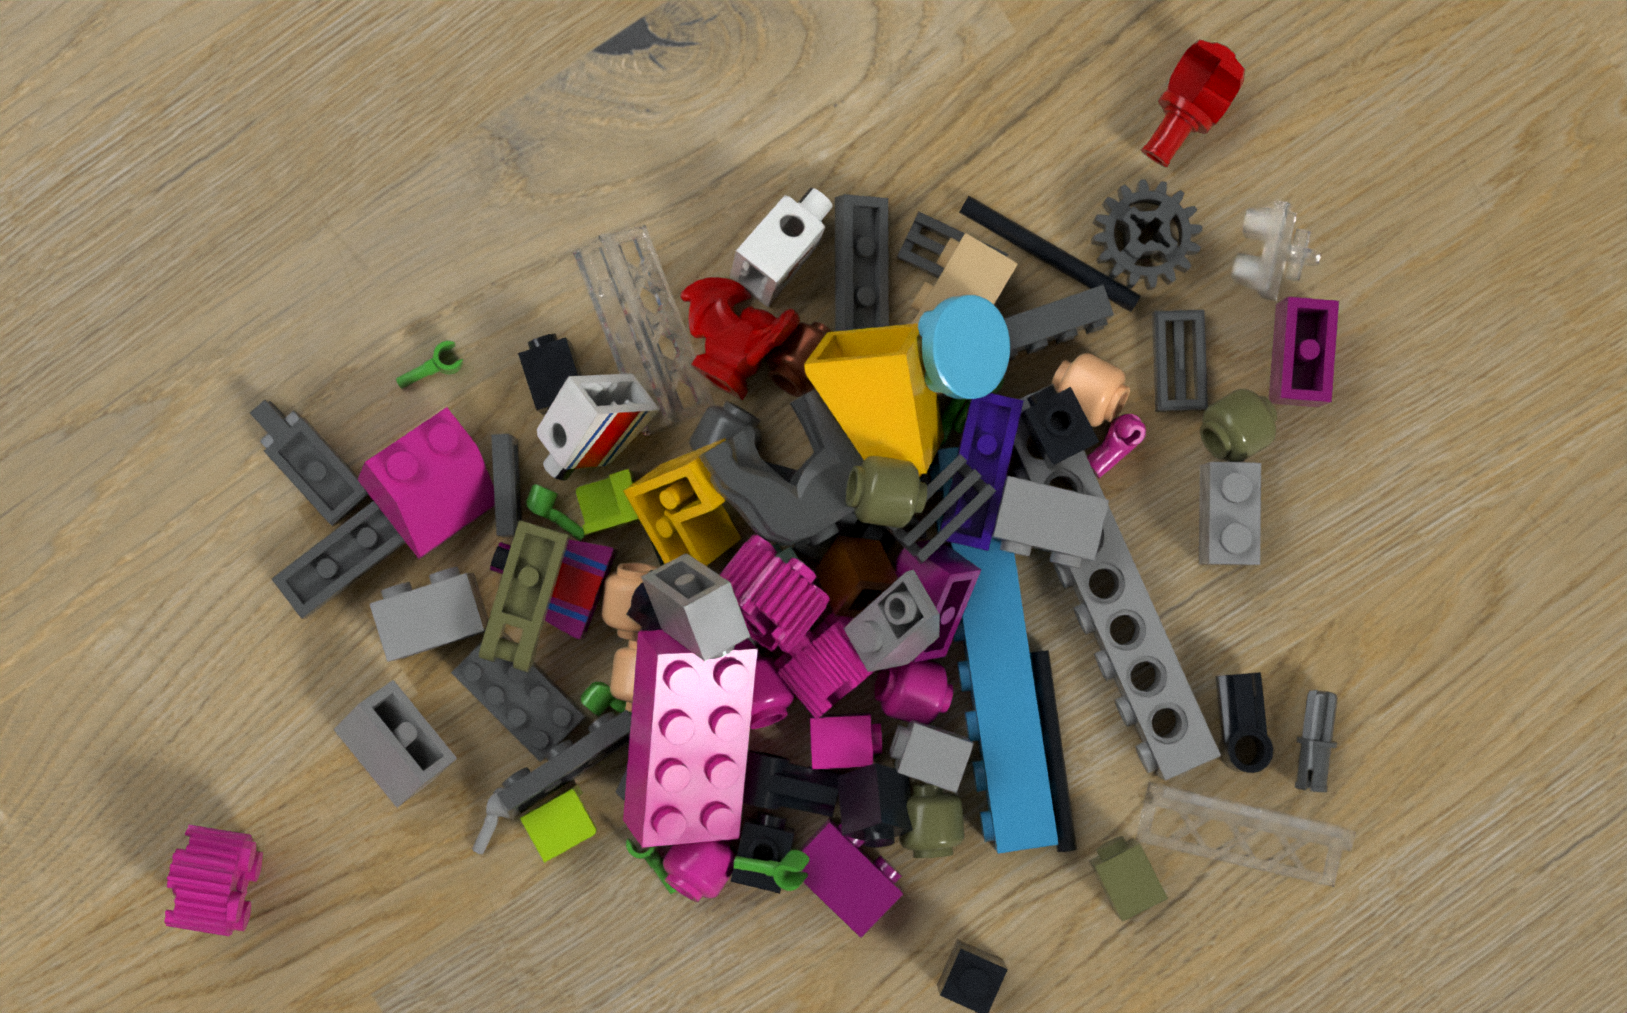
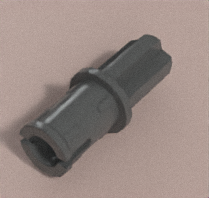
(1316, 741)

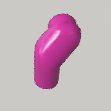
(1121, 439)

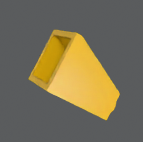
(879, 392)

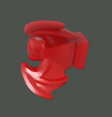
(731, 341)

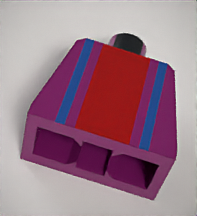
(576, 587)

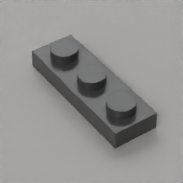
(861, 262)
(338, 560)
(565, 763)

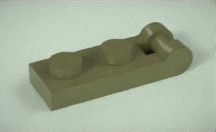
(524, 594)

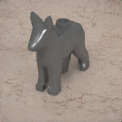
(812, 497)

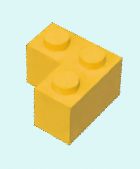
(683, 509)

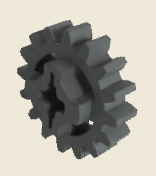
(1160, 248)

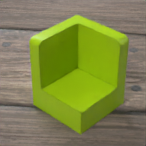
(605, 503)
(559, 824)

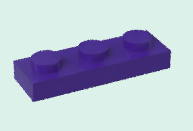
(987, 447)

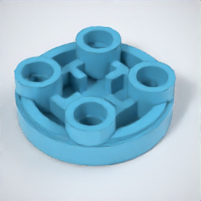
(964, 347)

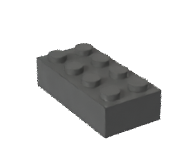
(1058, 321)
(522, 701)

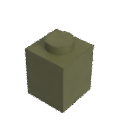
(1127, 877)

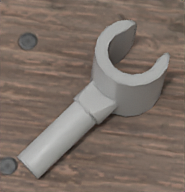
(494, 811)

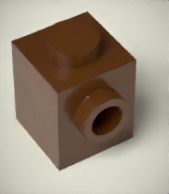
(854, 574)

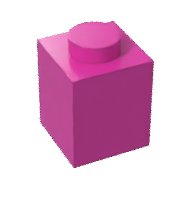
(844, 740)

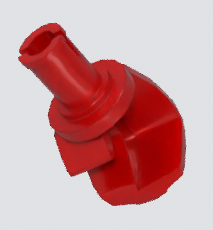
(1195, 97)

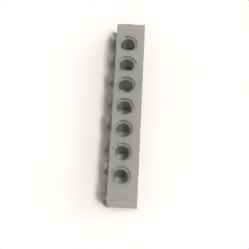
(1191, 739)

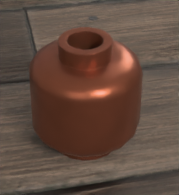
(789, 358)

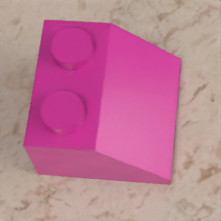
(430, 482)

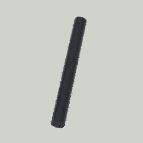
(1048, 252)
(1053, 749)

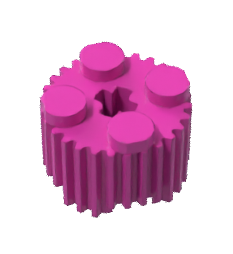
(774, 595)
(823, 666)
(213, 881)

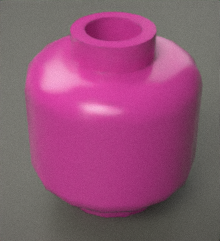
(914, 691)
(770, 694)
(699, 868)

